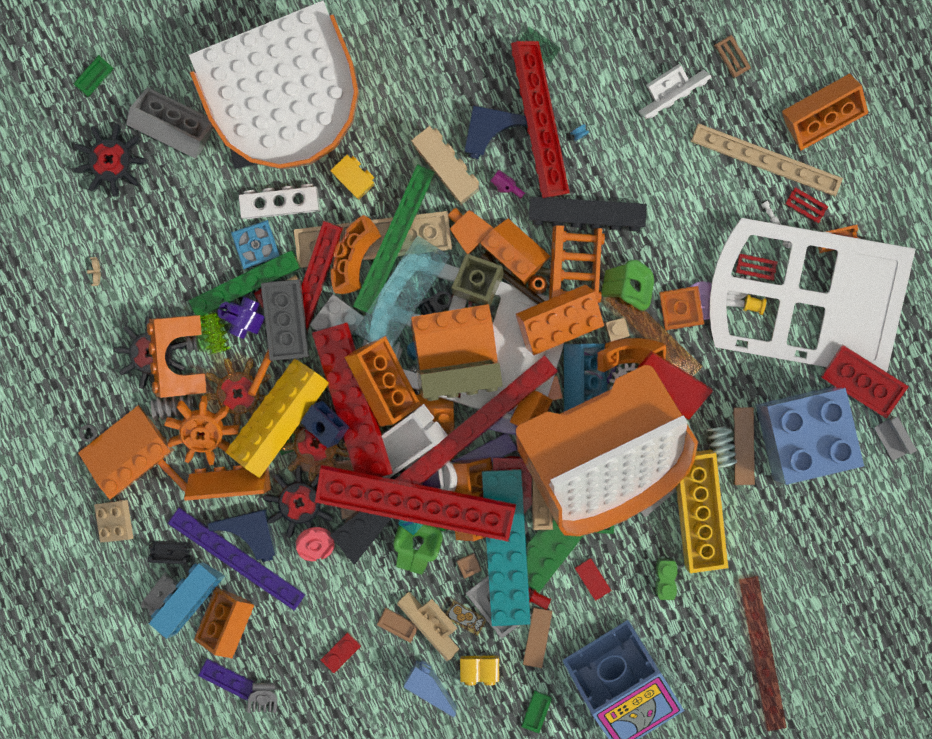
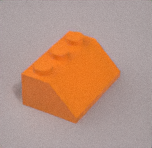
(515, 250)
(223, 623)

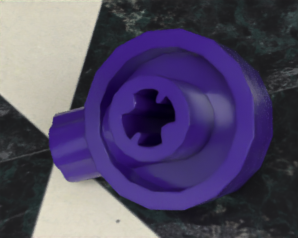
(242, 317)

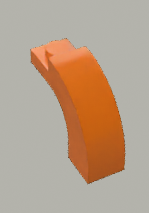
(628, 351)

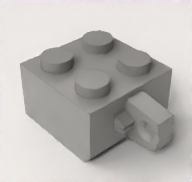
(336, 313)

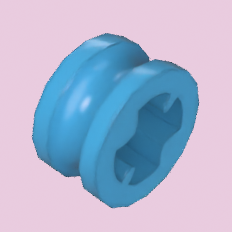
(579, 132)

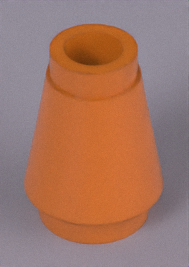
(538, 290)

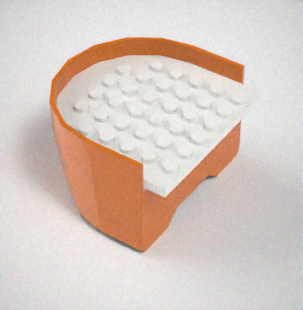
(280, 89)
(608, 453)

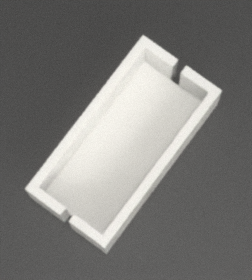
(411, 438)

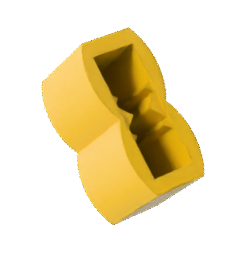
(479, 669)

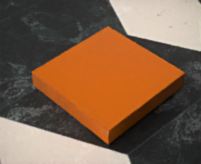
(681, 308)

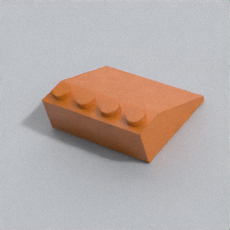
(454, 337)
(125, 452)
(225, 483)

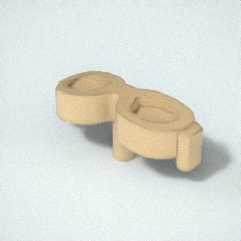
(96, 276)

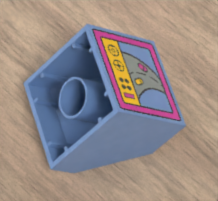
(622, 684)

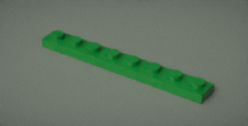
(394, 237)

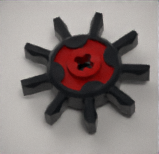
(120, 155)
(139, 353)
(288, 505)

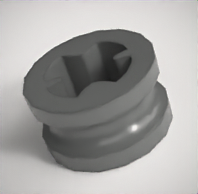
(192, 343)
(82, 435)

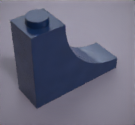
(487, 124)
(253, 530)

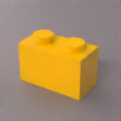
(353, 177)

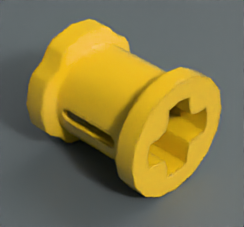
(754, 304)

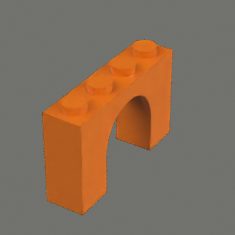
(162, 333)

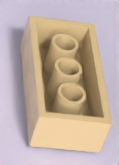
(445, 165)

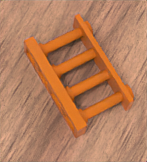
(559, 255)

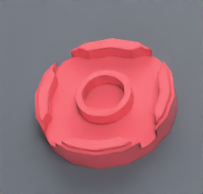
(314, 544)

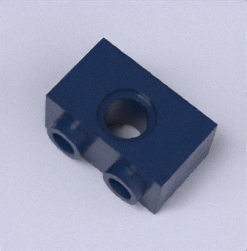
(334, 426)

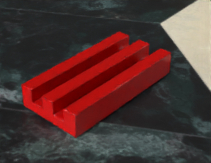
(820, 213)
(757, 259)

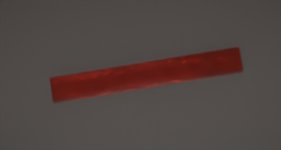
(762, 653)

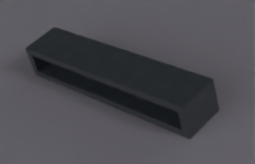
(587, 212)

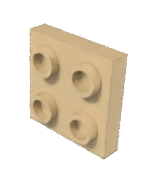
(113, 521)

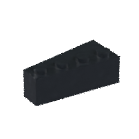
(358, 533)

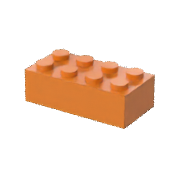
(559, 319)

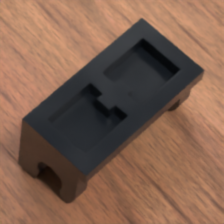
(169, 552)

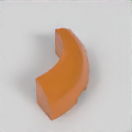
(349, 255)

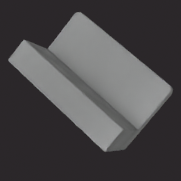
(894, 438)

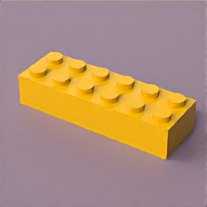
(277, 417)
(702, 516)

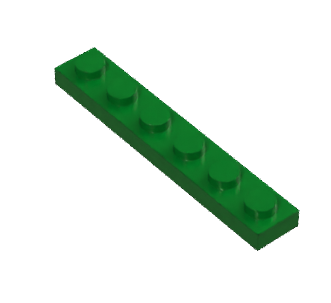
(245, 283)

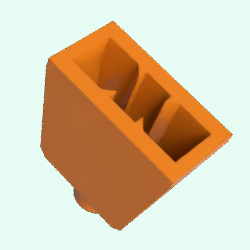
(468, 229)

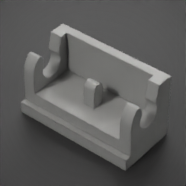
(159, 592)

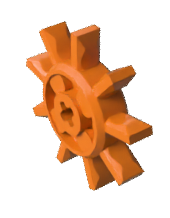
(201, 430)

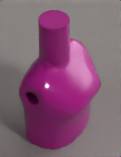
(506, 184)

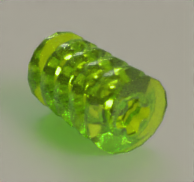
(214, 334)

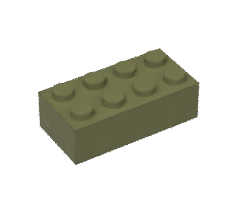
(459, 379)

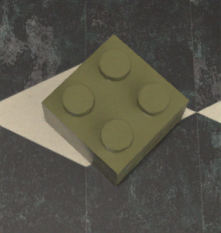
(477, 280)

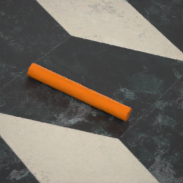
(260, 374)
(173, 475)

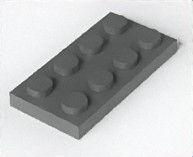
(285, 319)

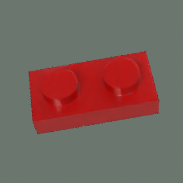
(341, 652)

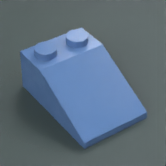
(426, 685)

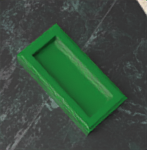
(93, 76)
(536, 711)

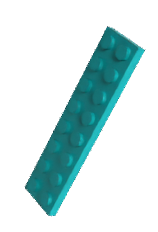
(508, 558)

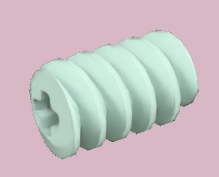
(722, 446)

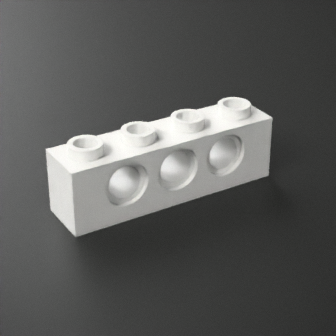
(250, 211)

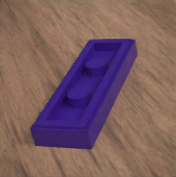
(226, 679)

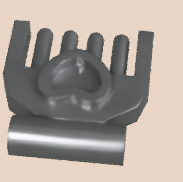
(262, 694)

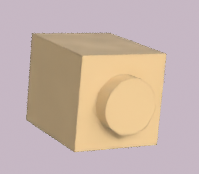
(616, 329)

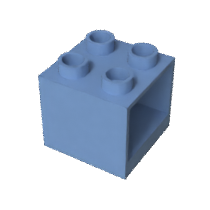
(809, 435)

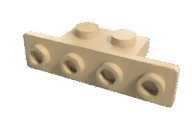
(432, 624)

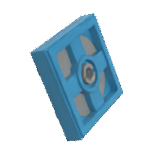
(255, 244)

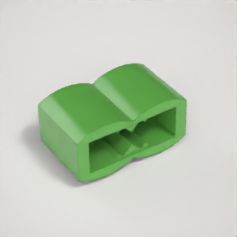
(665, 585)

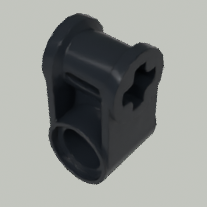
(433, 304)

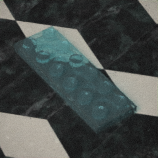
(403, 292)

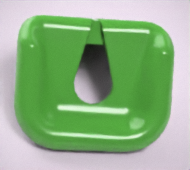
(618, 284)
(418, 559)

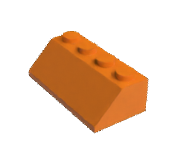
(825, 111)
(383, 381)
(471, 483)

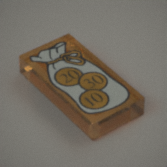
(465, 617)

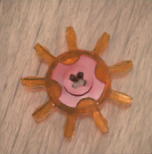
(236, 380)
(310, 455)

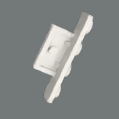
(671, 87)

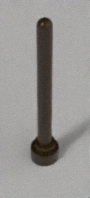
(516, 283)

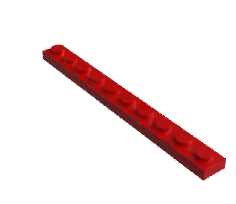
(479, 422)

